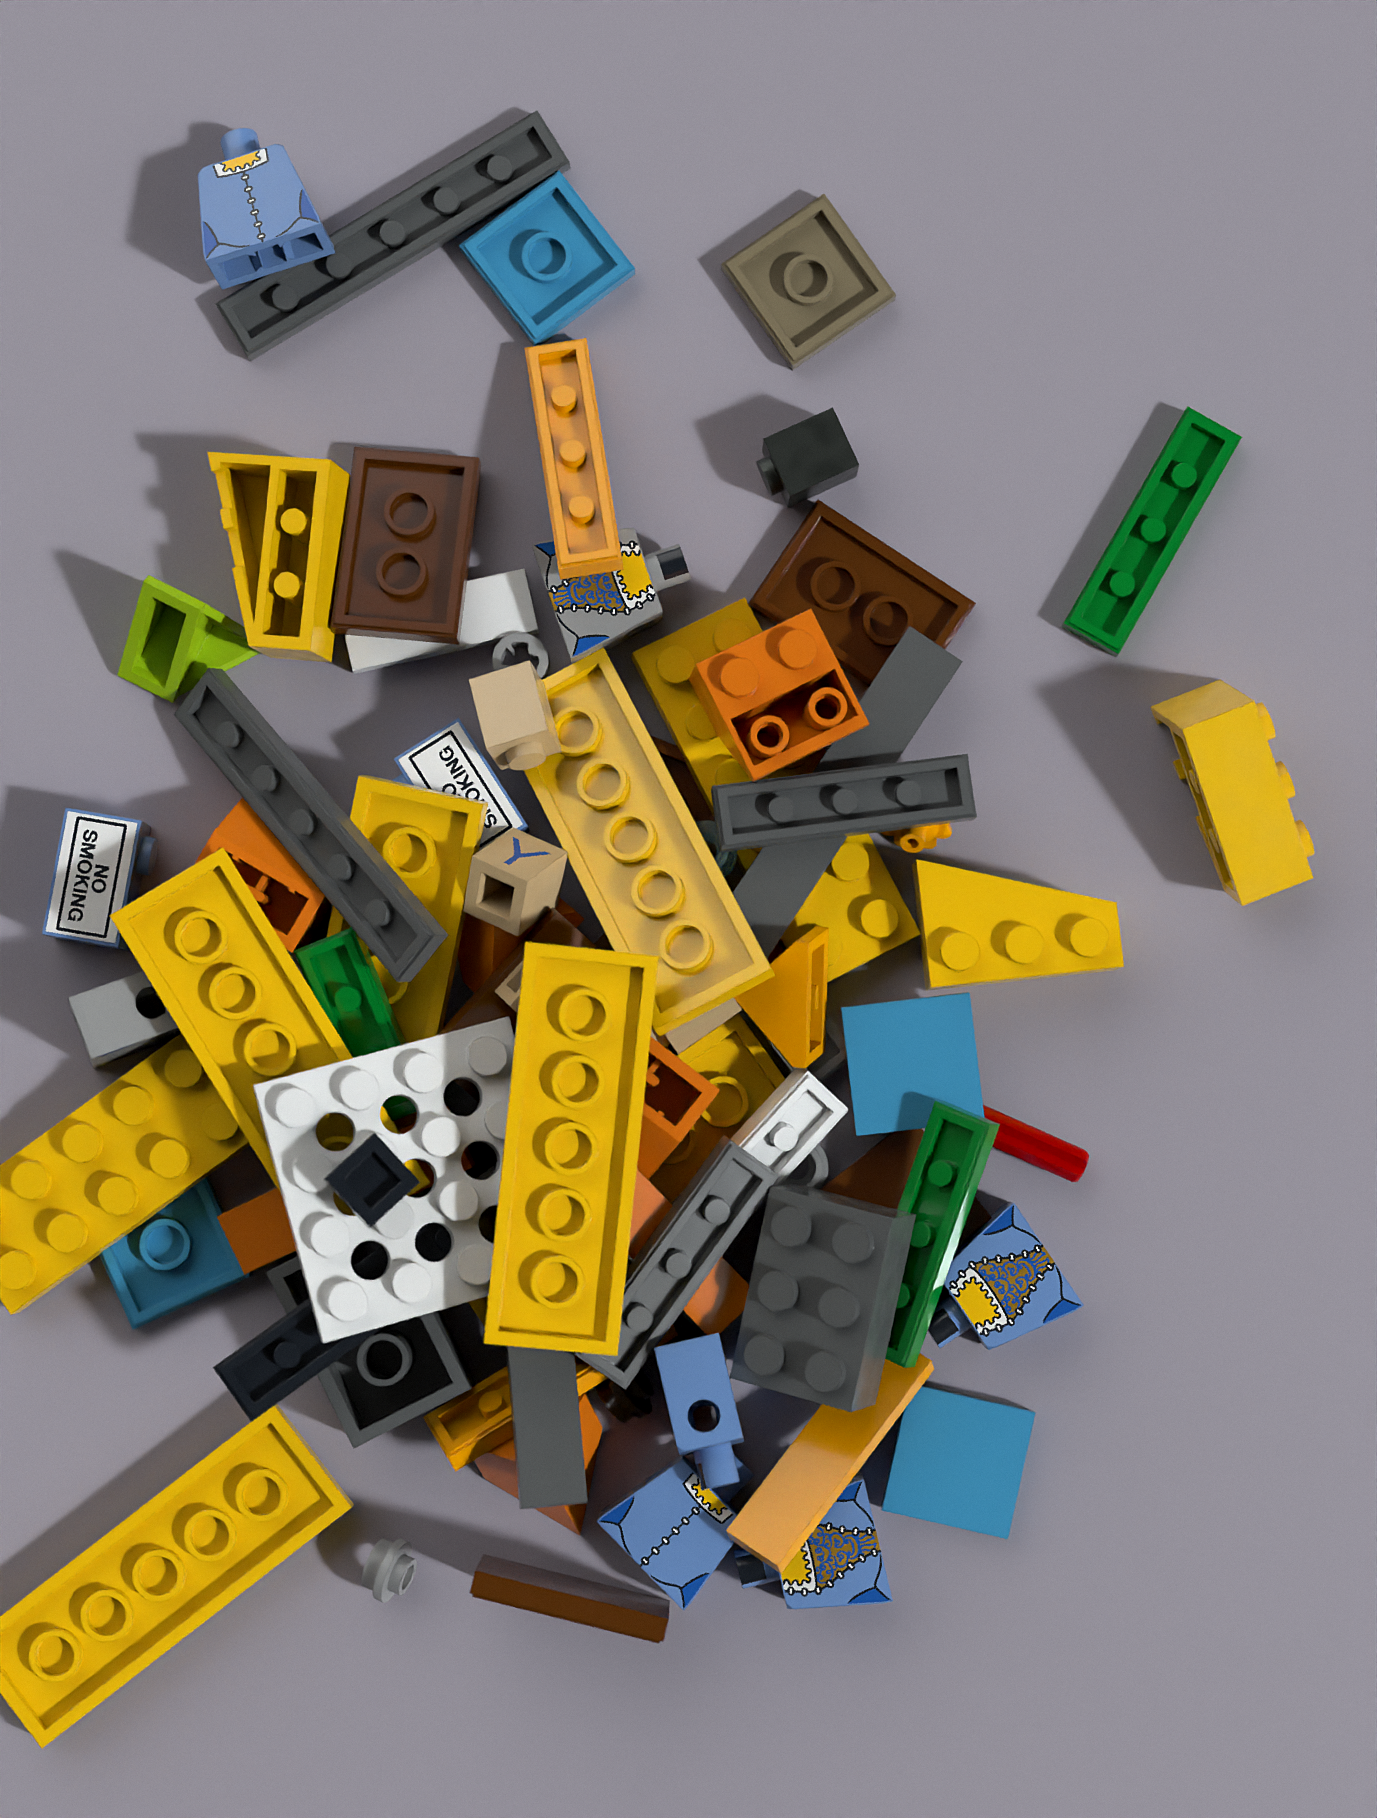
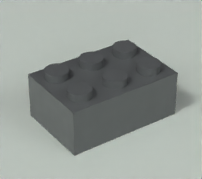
(822, 1296)
(392, 1372)

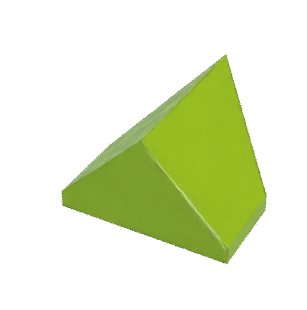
(177, 641)

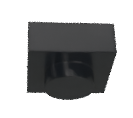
(371, 1180)

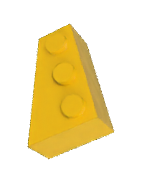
(285, 548)
(1238, 790)
(1008, 930)

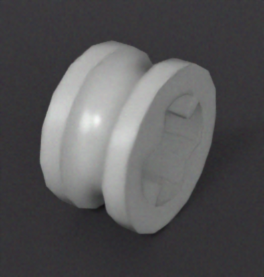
(535, 648)

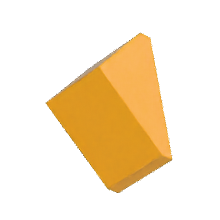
(794, 1001)

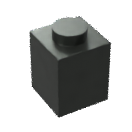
(807, 458)

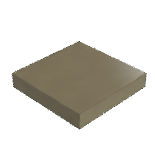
(808, 281)

